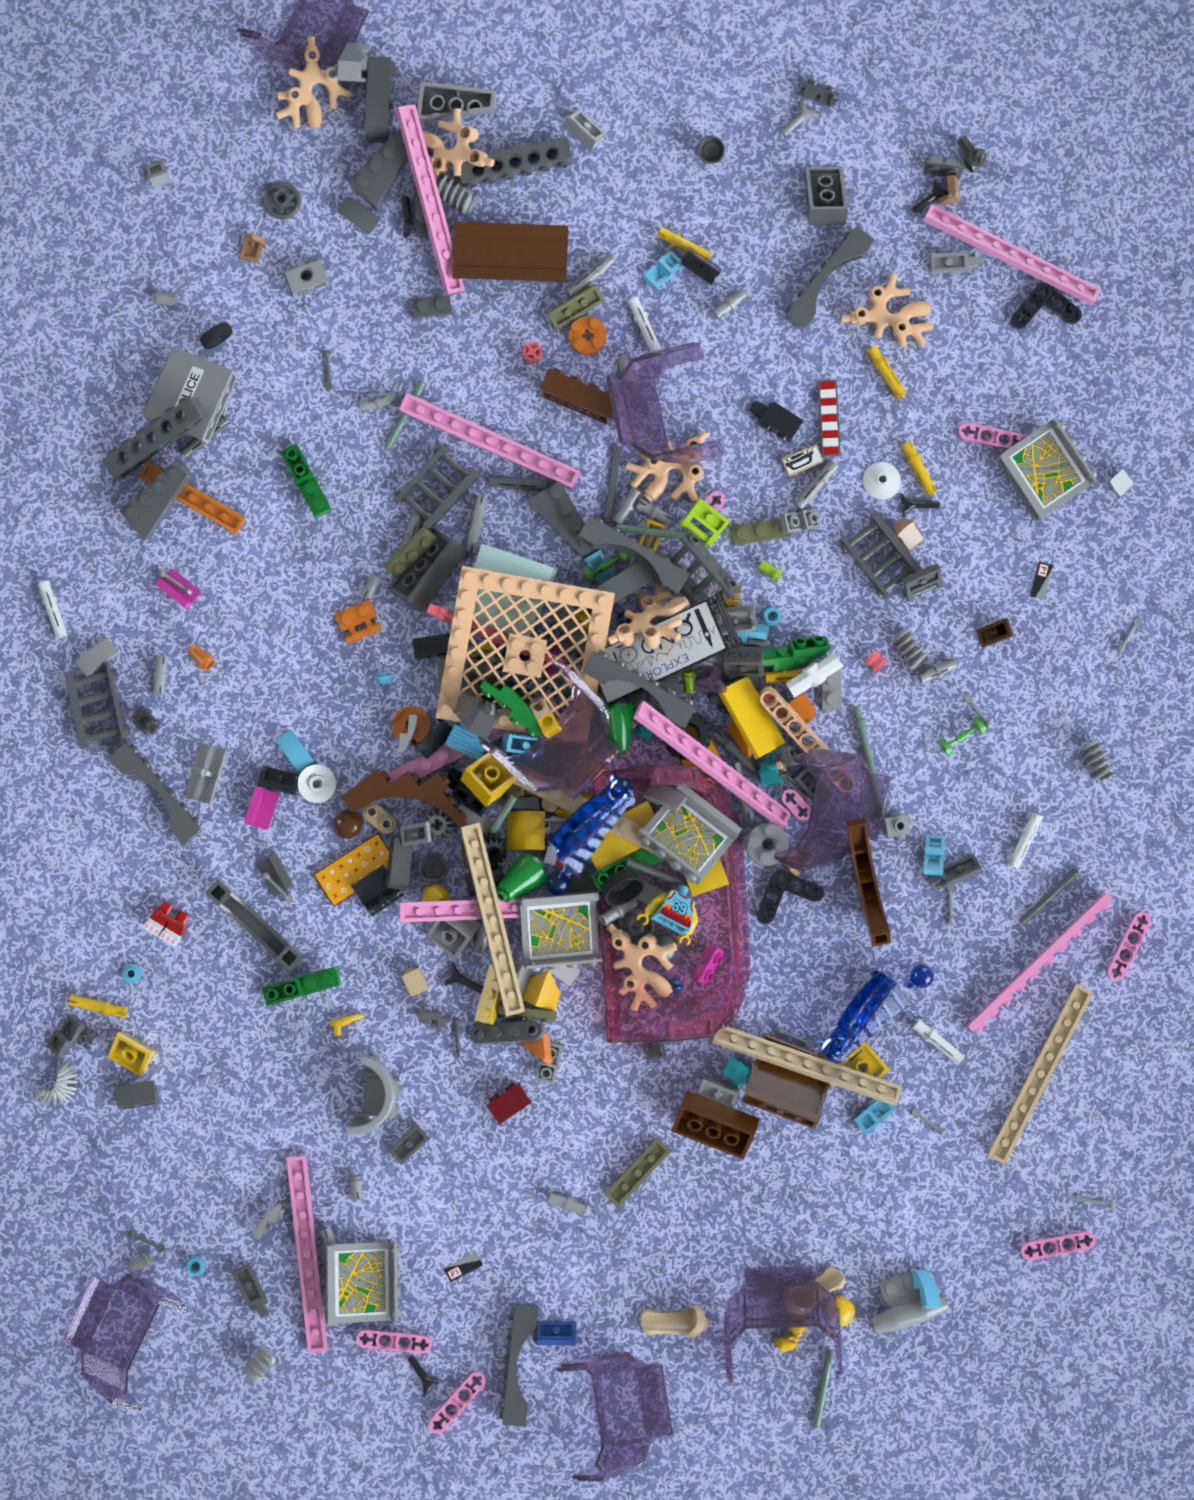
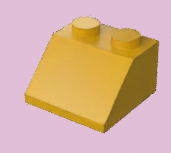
(487, 779)
(526, 830)

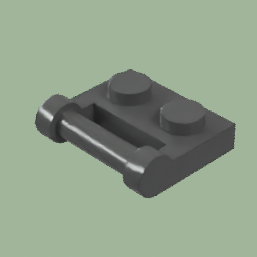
(922, 581)

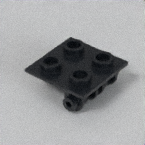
(374, 893)

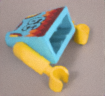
(673, 911)

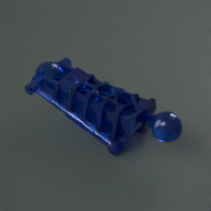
(585, 830)
(871, 1008)

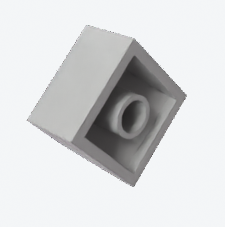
(453, 935)

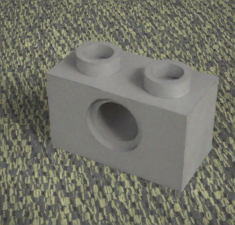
(317, 280)

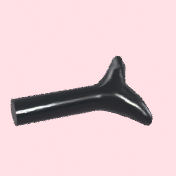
(936, 194)
(408, 224)
(910, 504)
(457, 977)
(427, 1381)

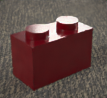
(509, 1102)

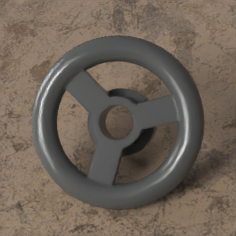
(282, 194)
(637, 910)

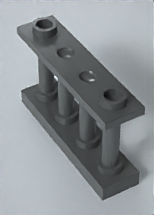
(443, 505)
(888, 538)
(692, 591)
(78, 701)

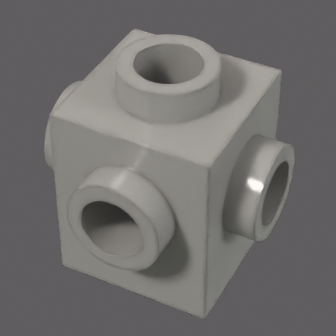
(890, 823)

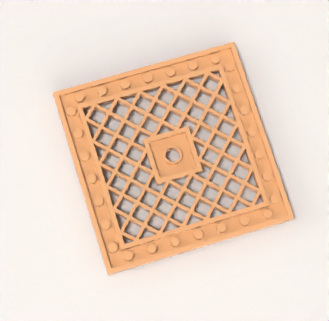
(474, 579)

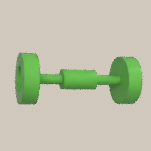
(605, 565)
(978, 724)

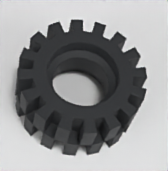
(499, 851)

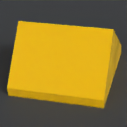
(130, 1053)

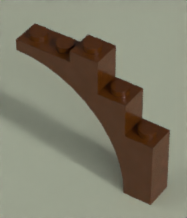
(432, 791)
(866, 882)

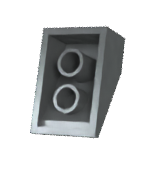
(825, 196)

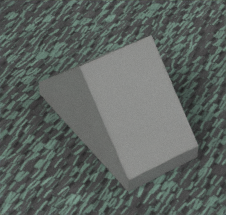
(416, 834)

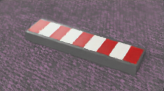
(829, 418)

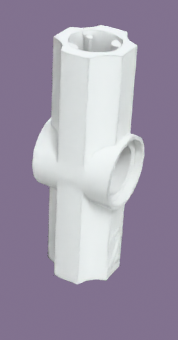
(814, 674)

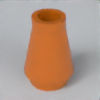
(202, 658)

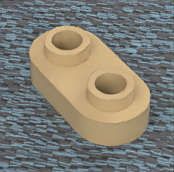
(379, 818)

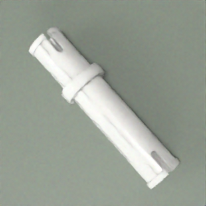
(644, 324)
(44, 588)
(1023, 844)
(931, 1036)

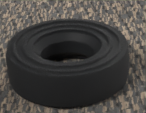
(216, 335)

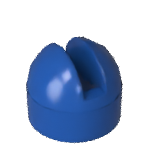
(676, 981)

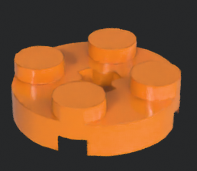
(596, 341)
(400, 720)

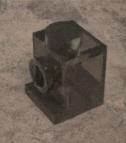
(139, 718)

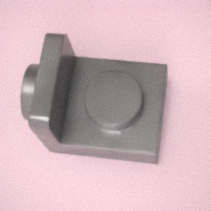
(429, 1016)

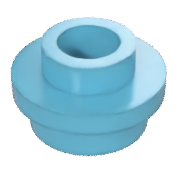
(776, 612)
(383, 677)
(138, 973)
(189, 1266)

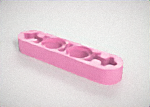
(995, 434)
(1130, 947)
(1057, 1245)
(394, 1338)
(459, 1403)

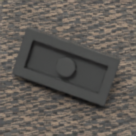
(432, 306)
(787, 755)
(409, 1144)

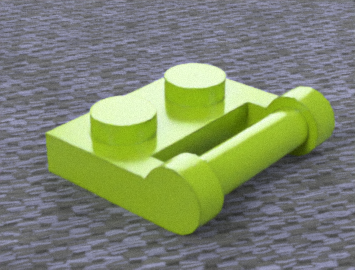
(708, 517)

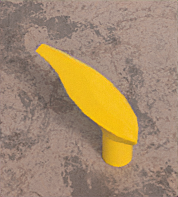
(337, 1023)

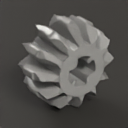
(443, 829)
(259, 1364)

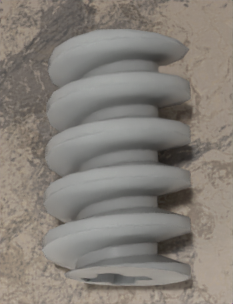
(455, 195)
(910, 649)
(1098, 761)

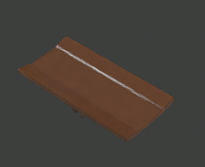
(510, 252)

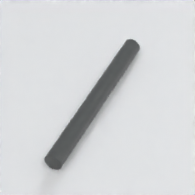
(612, 484)
(656, 873)
(1048, 897)

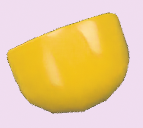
(847, 1309)

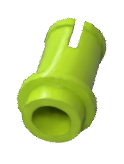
(770, 570)
(689, 680)

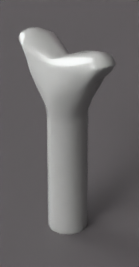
(804, 114)

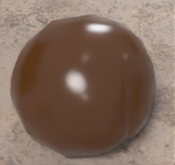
(347, 824)

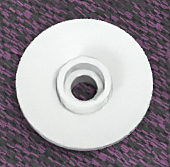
(875, 487)
(326, 781)

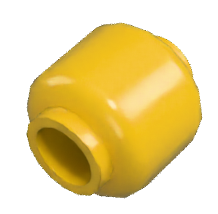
(435, 893)

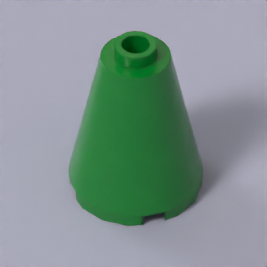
(620, 725)
(522, 877)

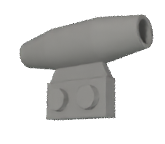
(904, 1306)

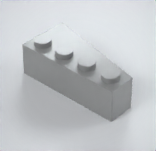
(353, 63)
(438, 101)

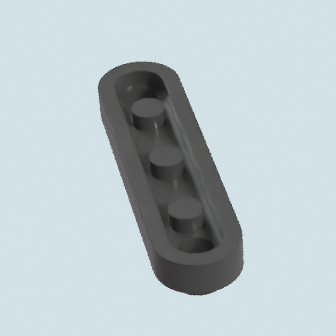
(507, 1032)

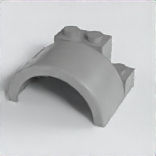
(379, 1096)

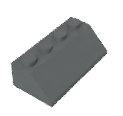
(428, 573)

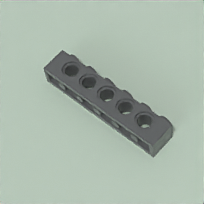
(521, 154)
(194, 415)

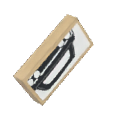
(802, 461)

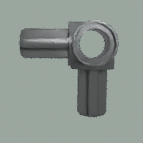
(974, 157)

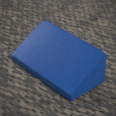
(556, 1333)

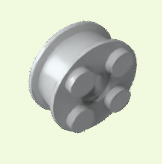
(758, 835)

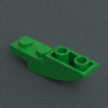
(306, 481)
(796, 653)
(520, 711)
(642, 856)
(301, 986)

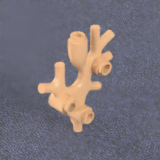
(308, 78)
(460, 153)
(882, 318)
(660, 472)
(642, 621)
(639, 976)

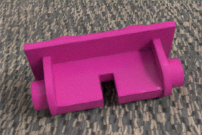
(704, 972)

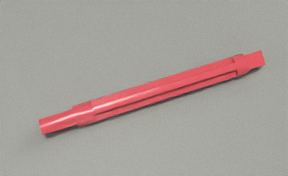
(447, 616)

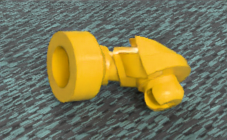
(790, 1341)

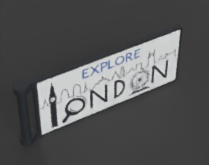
(699, 641)

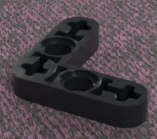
(1047, 301)
(786, 886)

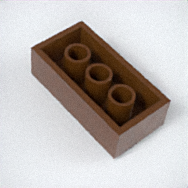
(577, 396)
(715, 1124)

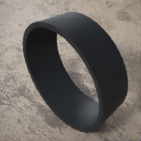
(626, 894)

